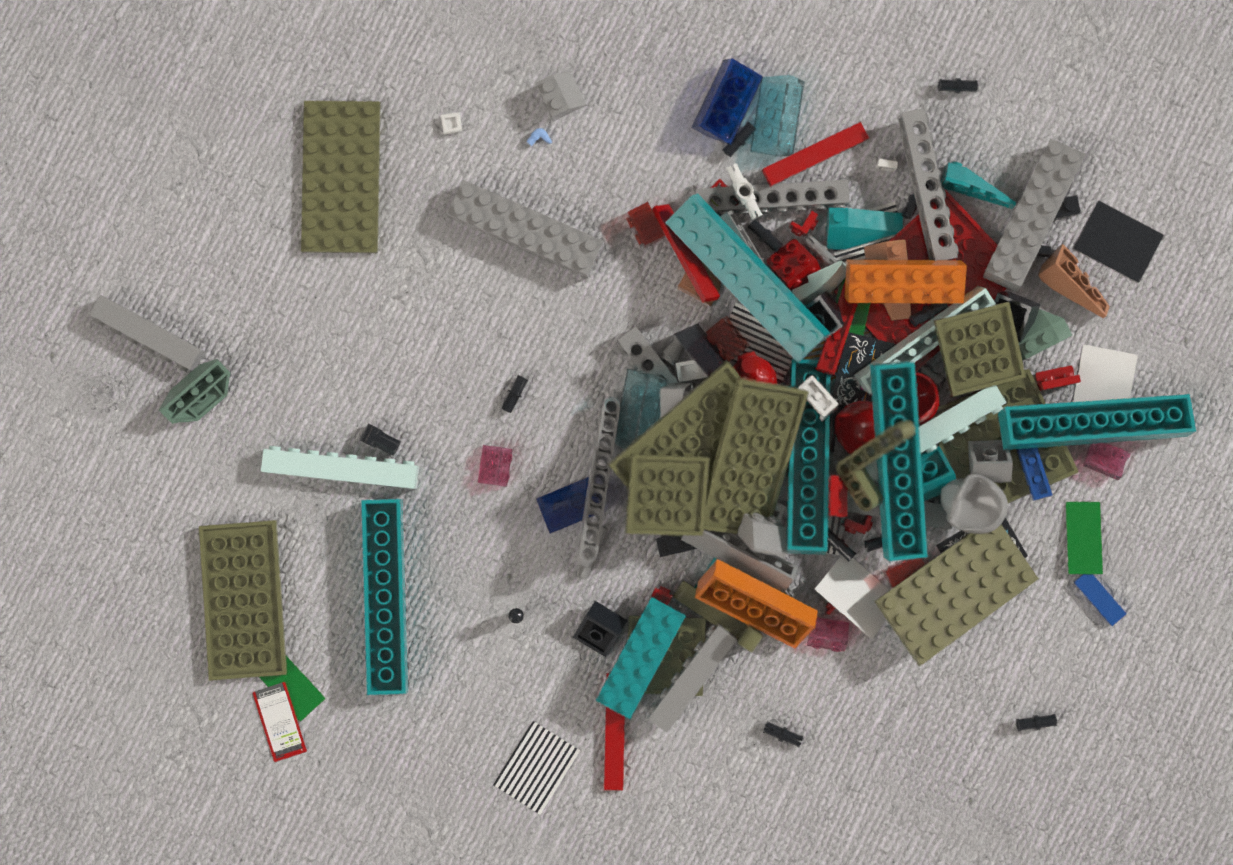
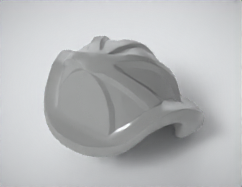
(974, 504)

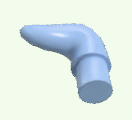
(538, 133)

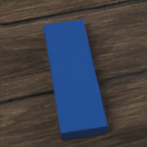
(1034, 473)
(1100, 598)

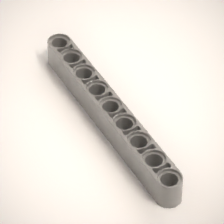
(595, 489)

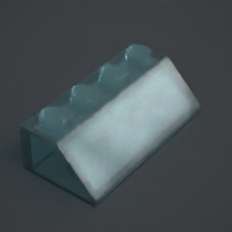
(777, 115)
(638, 405)

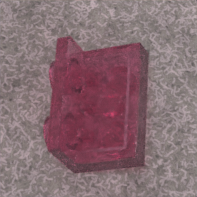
(1106, 459)
(495, 465)
(829, 635)

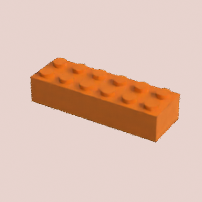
(905, 281)
(756, 604)

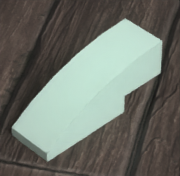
(821, 281)

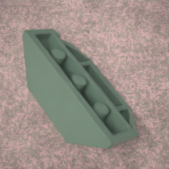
(1044, 333)
(197, 393)

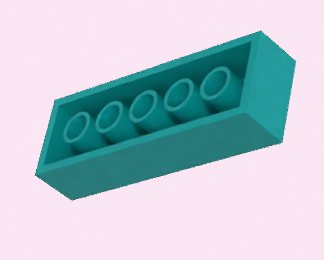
(640, 657)

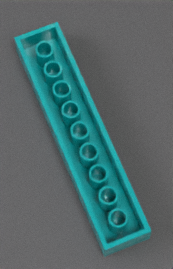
(747, 277)
(1096, 421)
(899, 469)
(808, 472)
(384, 596)

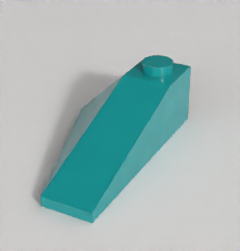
(965, 182)
(858, 227)

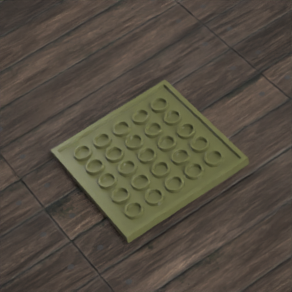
(1024, 391)

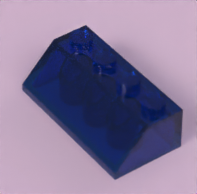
(727, 101)

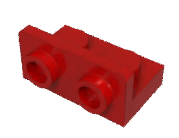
(1056, 378)
(837, 497)

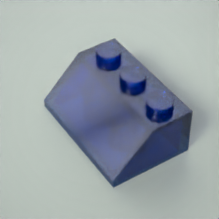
(565, 505)

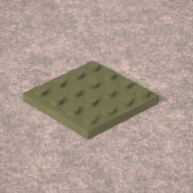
(979, 349)
(666, 494)
(687, 637)

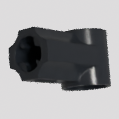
(377, 438)

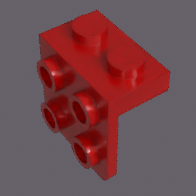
(793, 264)

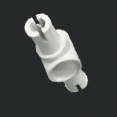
(741, 182)

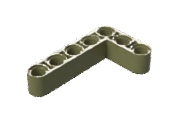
(853, 469)
(746, 635)

